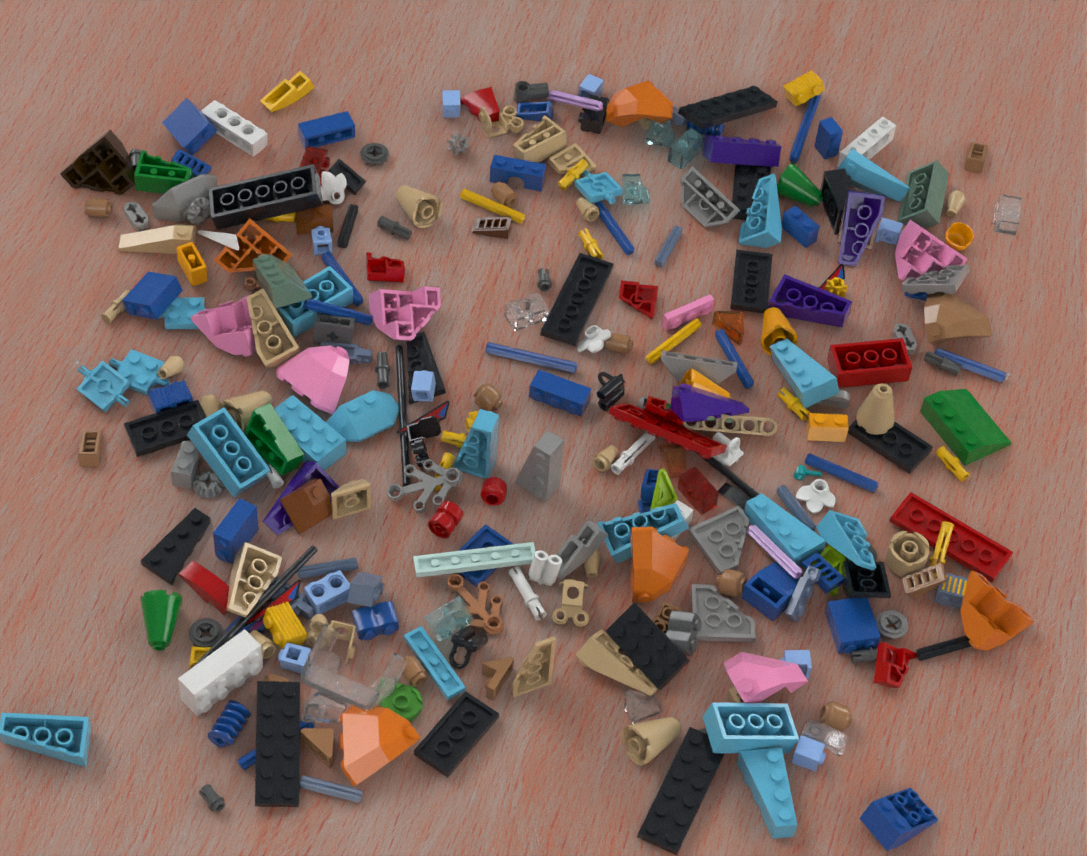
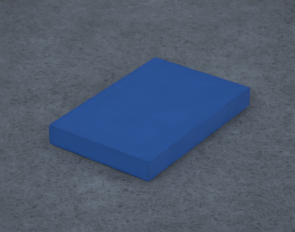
(483, 538)

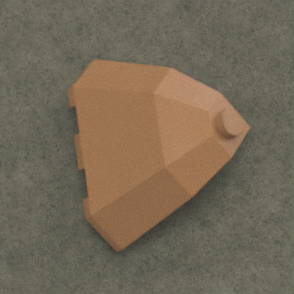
(952, 319)

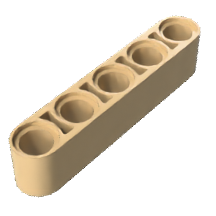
(738, 425)

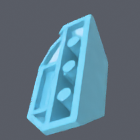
(365, 416)

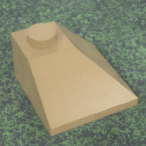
(351, 498)

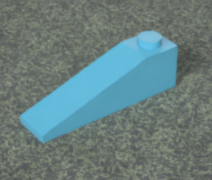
(871, 178)
(763, 221)
(847, 537)

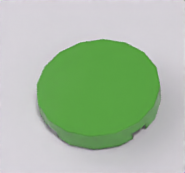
(404, 701)

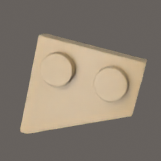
(569, 158)

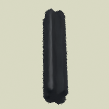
(347, 226)
(942, 648)

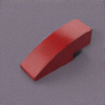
(206, 585)

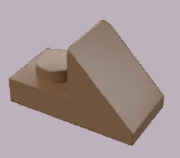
(497, 674)

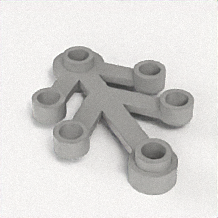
(428, 484)

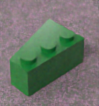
(159, 175)
(273, 440)

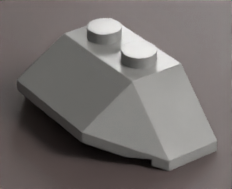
(705, 200)
(176, 201)
(713, 369)

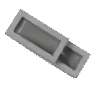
(580, 547)

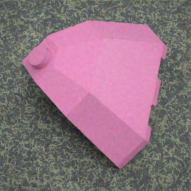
(922, 252)
(403, 312)
(228, 327)
(317, 374)
(761, 676)

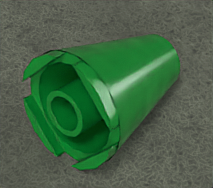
(798, 187)
(160, 616)

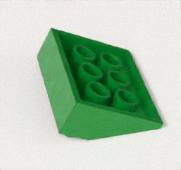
(963, 425)

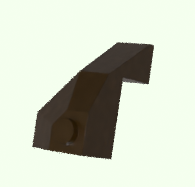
(102, 167)

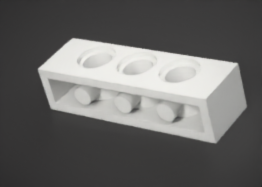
(236, 128)
(871, 140)

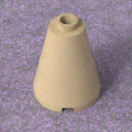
(419, 205)
(242, 406)
(877, 410)
(649, 738)

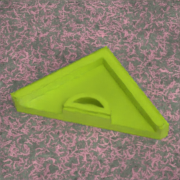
(664, 492)

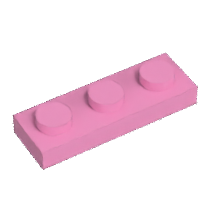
(688, 312)

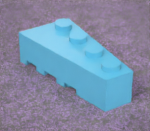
(803, 374)
(480, 447)
(665, 519)
(784, 529)
(49, 735)
(768, 781)

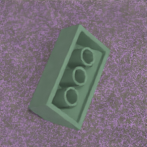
(926, 195)
(279, 281)

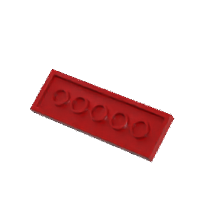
(670, 431)
(965, 545)

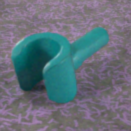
(801, 471)

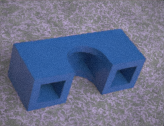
(530, 172)

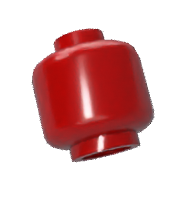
(493, 491)

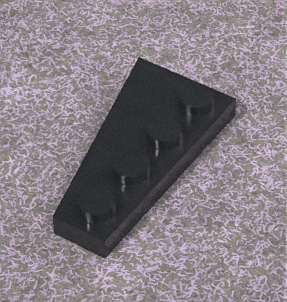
(420, 359)
(173, 550)

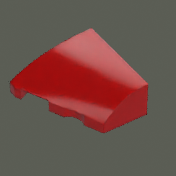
(482, 98)
(384, 269)
(639, 296)
(658, 407)
(891, 665)

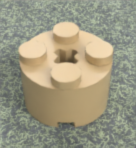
(907, 553)

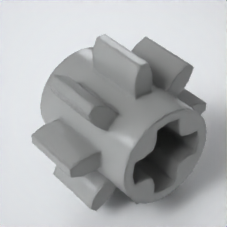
(462, 143)

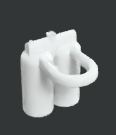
(732, 452)
(544, 568)

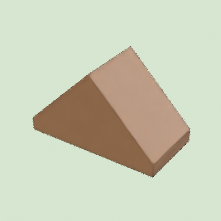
(319, 742)

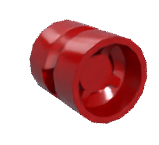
(445, 519)

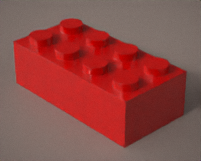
(869, 362)

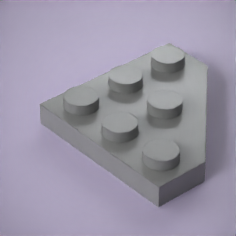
(932, 282)
(722, 538)
(720, 617)

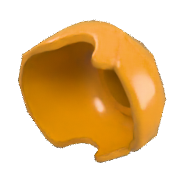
(959, 236)

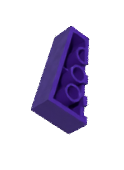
(741, 151)
(809, 303)

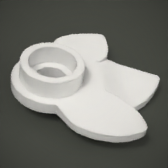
(331, 185)
(594, 339)
(816, 498)

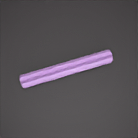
(575, 100)
(775, 552)

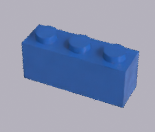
(326, 130)
(560, 392)

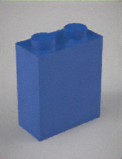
(189, 126)
(152, 295)
(235, 529)
(852, 625)

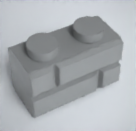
(186, 465)

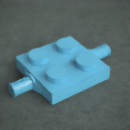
(598, 187)
(180, 311)
(140, 371)
(103, 386)

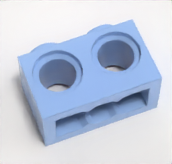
(329, 596)

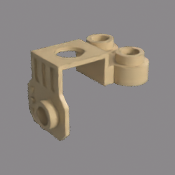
(506, 121)
(571, 607)
(316, 625)

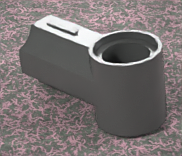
(526, 91)

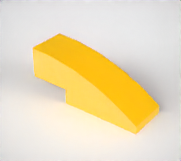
(287, 92)

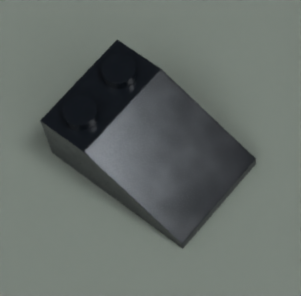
(834, 194)
(865, 583)

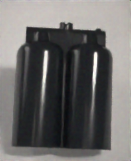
(611, 391)
(470, 641)

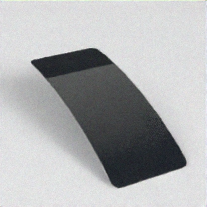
(734, 495)

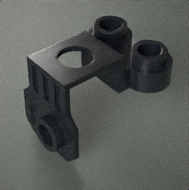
(427, 428)

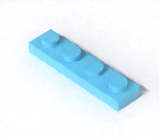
(434, 663)

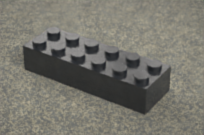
(265, 196)

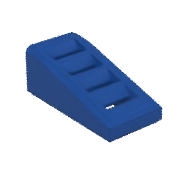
(544, 109)
(184, 158)
(648, 484)
(836, 578)

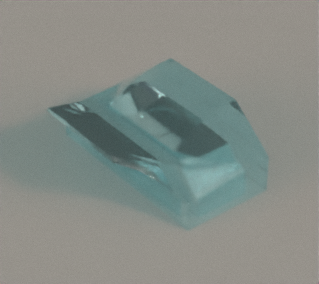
(660, 134)
(633, 190)

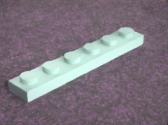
(474, 559)

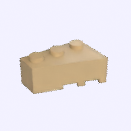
(541, 143)

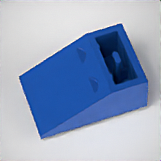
(770, 590)
(897, 818)

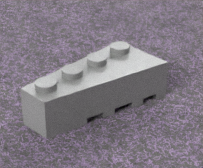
(543, 467)

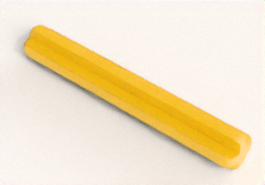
(492, 206)
(673, 341)

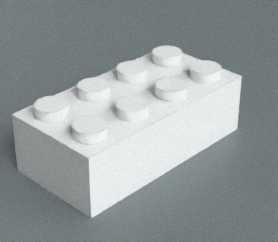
(220, 673)

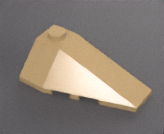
(158, 240)
(270, 333)
(250, 577)
(603, 655)
(536, 668)

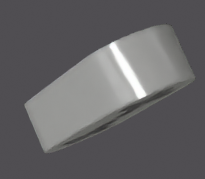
(139, 215)
(908, 337)
(839, 400)

